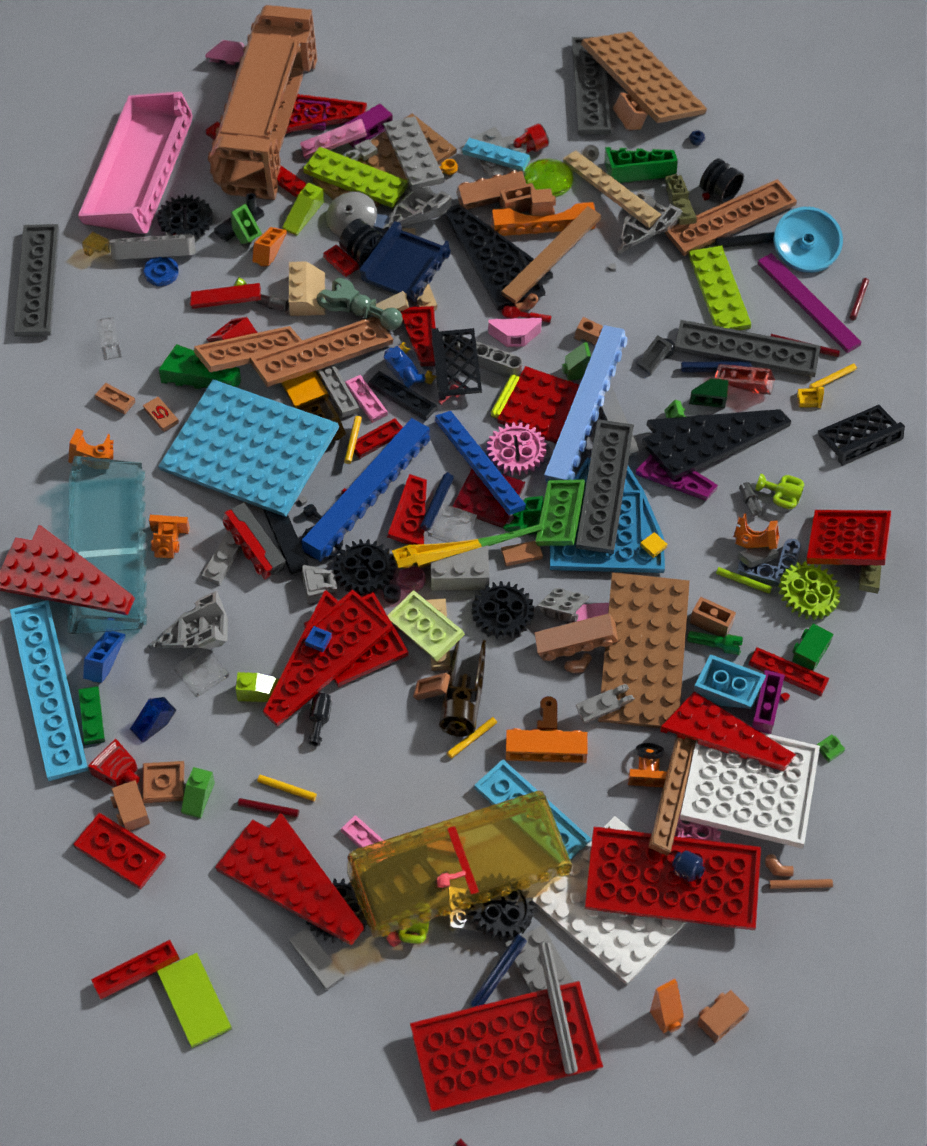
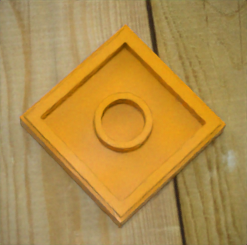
(304, 388)

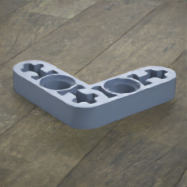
(775, 572)

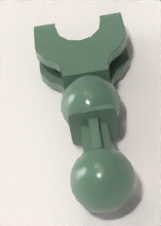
(349, 300)

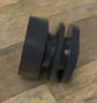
(721, 180)
(359, 240)

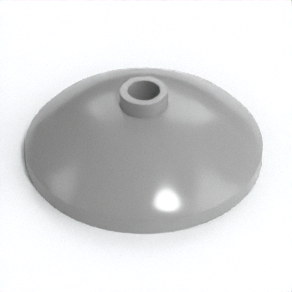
(361, 207)

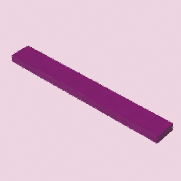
(809, 303)

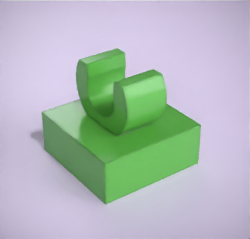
(675, 410)
(831, 748)

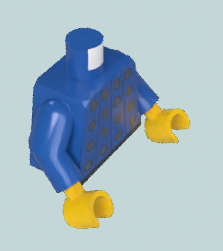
(404, 368)

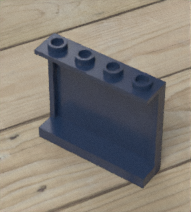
(404, 262)

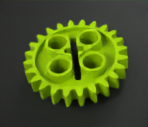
(809, 590)

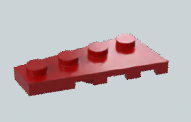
(418, 324)
(410, 513)

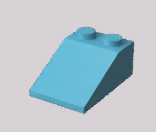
(728, 683)

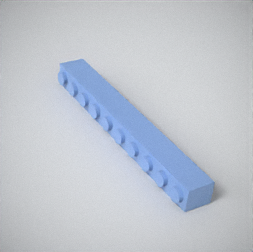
(586, 404)

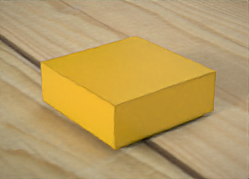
(653, 545)

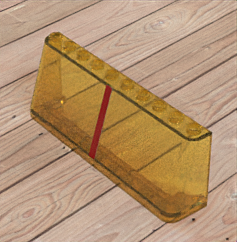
(496, 846)

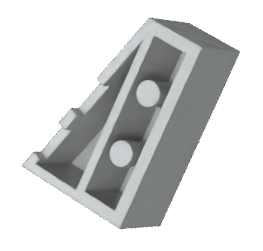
(461, 571)

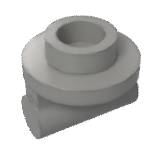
(590, 152)

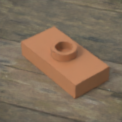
(115, 398)

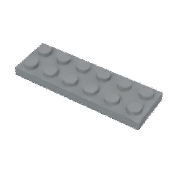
(413, 153)

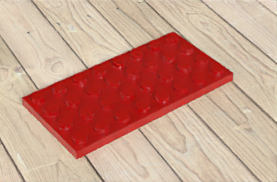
(641, 882)
(501, 1047)

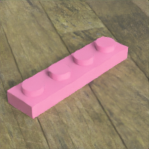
(334, 138)

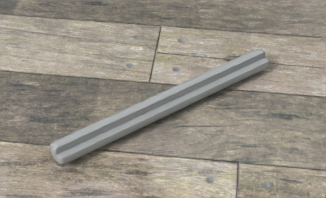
(557, 1008)

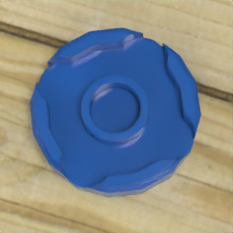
(161, 271)

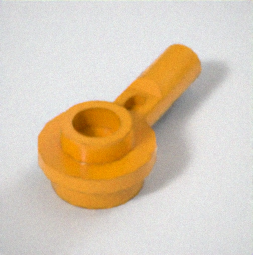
(449, 166)

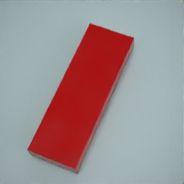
(377, 438)

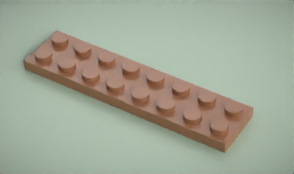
(732, 217)
(321, 351)

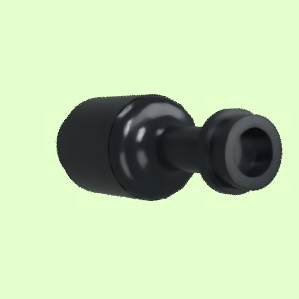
(319, 715)

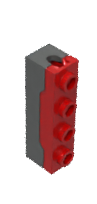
(253, 541)

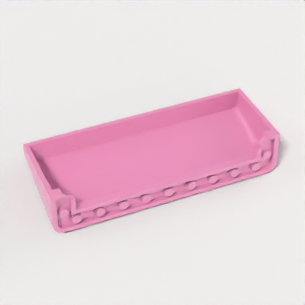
(137, 163)

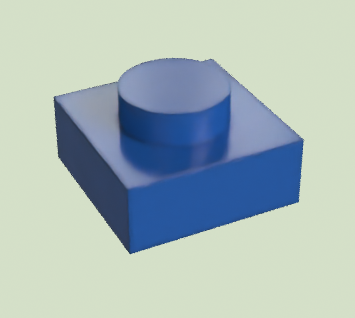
(318, 639)

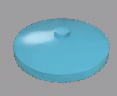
(808, 239)

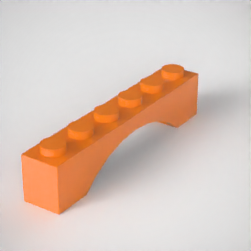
(513, 223)

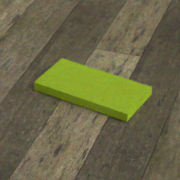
(194, 1000)

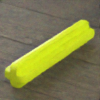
(504, 396)

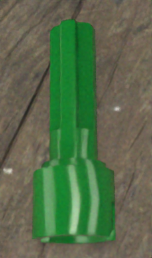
(729, 643)

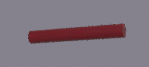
(858, 301)
(268, 807)

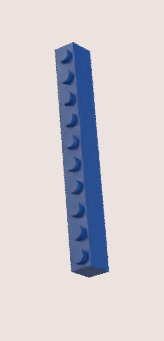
(366, 490)

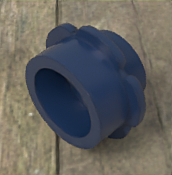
(697, 137)

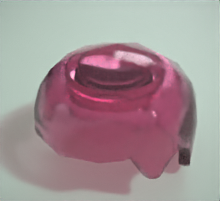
(411, 579)

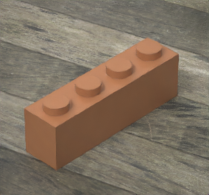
(487, 191)
(576, 637)

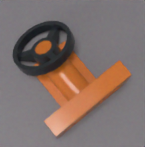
(648, 771)

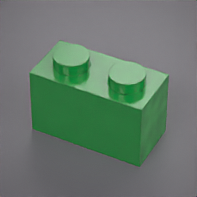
(812, 647)

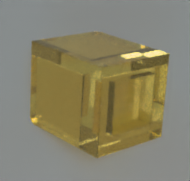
(95, 242)

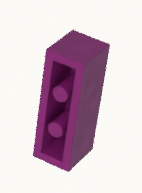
(373, 122)
(768, 702)

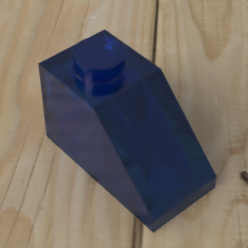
(152, 718)

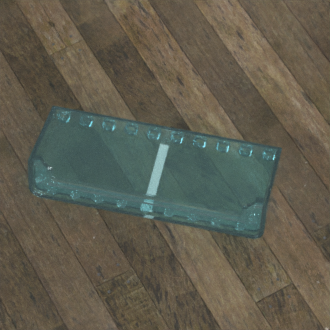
(108, 533)

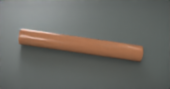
(810, 883)

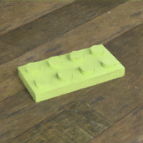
(425, 625)

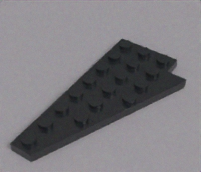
(491, 255)
(695, 441)

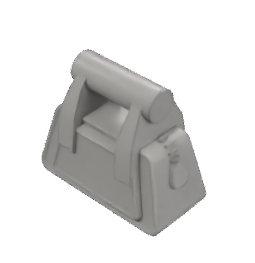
(314, 583)

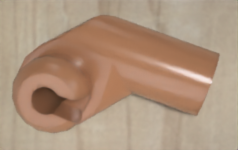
(528, 303)
(578, 666)
(776, 867)

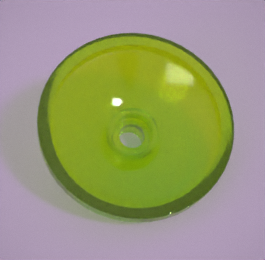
(551, 175)

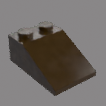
(323, 408)

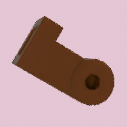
(549, 713)

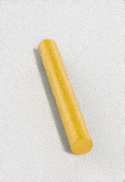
(833, 376)
(352, 440)
(471, 738)
(287, 787)

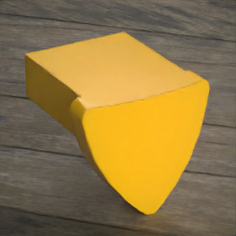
(810, 397)

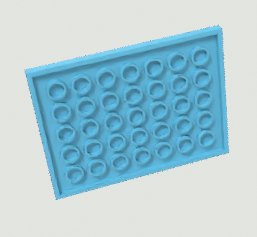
(249, 447)

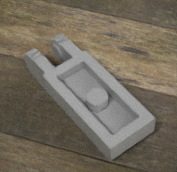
(603, 704)

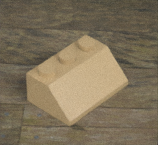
(304, 285)

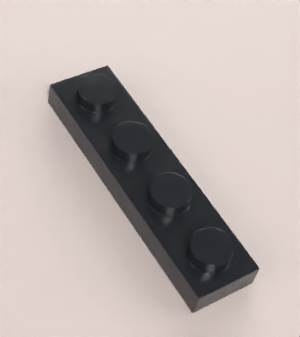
(402, 395)

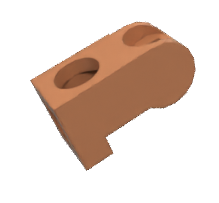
(588, 331)

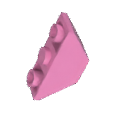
(226, 50)
(514, 331)

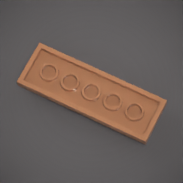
(239, 350)

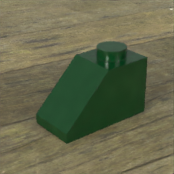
(710, 393)

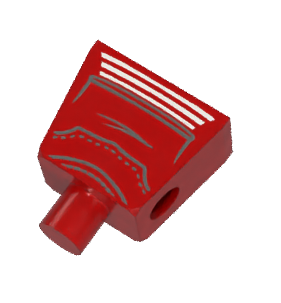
(114, 765)

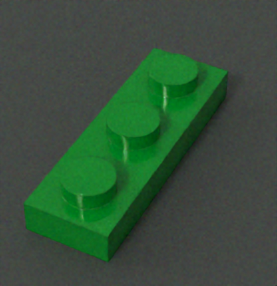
(91, 715)

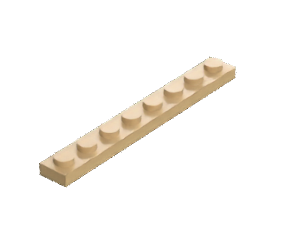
(612, 189)

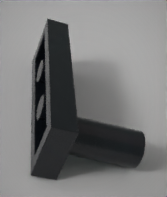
(225, 229)

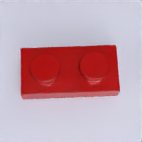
(340, 260)

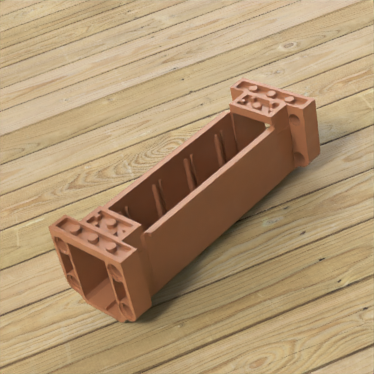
(262, 102)

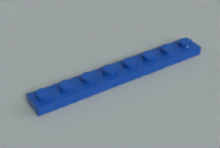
(480, 463)

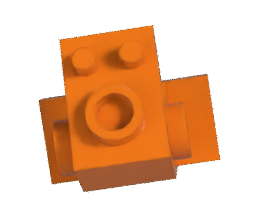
(79, 447)
(756, 539)
(166, 542)

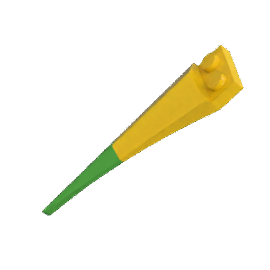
(426, 553)

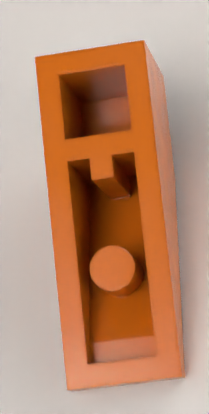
(267, 246)
(667, 1007)

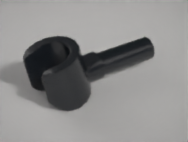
(311, 510)

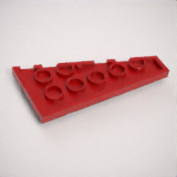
(722, 731)

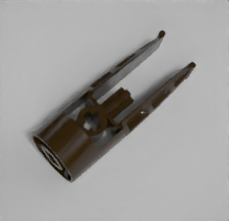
(458, 714)

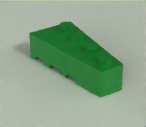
(640, 164)
(186, 368)

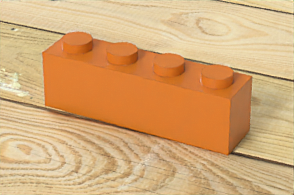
(546, 745)

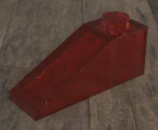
(747, 378)

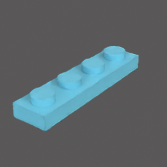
(496, 154)

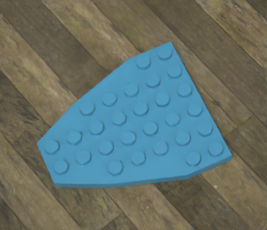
(634, 526)

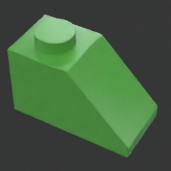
(244, 224)
(576, 362)
(197, 792)

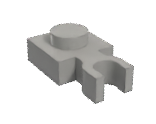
(363, 150)

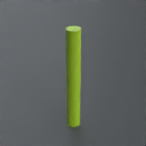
(744, 580)

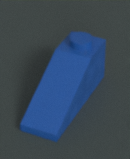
(102, 656)

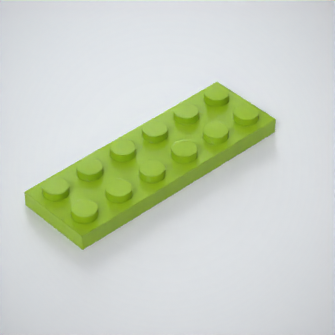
(355, 176)
(719, 288)

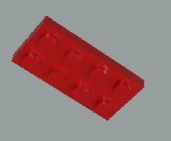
(120, 851)

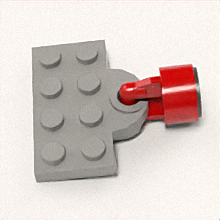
(533, 140)

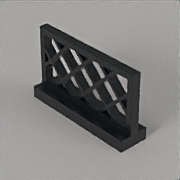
(441, 367)
(869, 442)

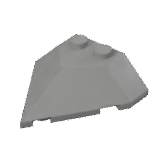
(419, 206)
(636, 232)
(200, 628)

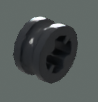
(396, 590)

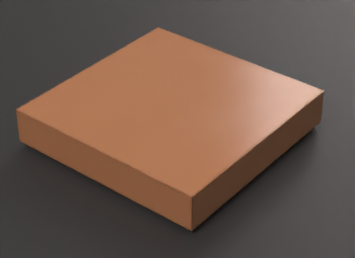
(163, 782)

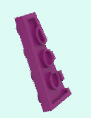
(691, 484)

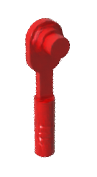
(513, 312)

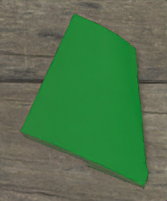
(527, 517)

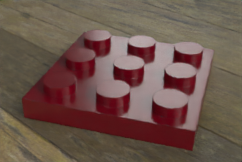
(479, 500)

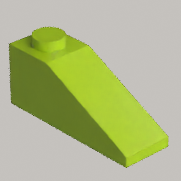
(304, 208)
(254, 687)

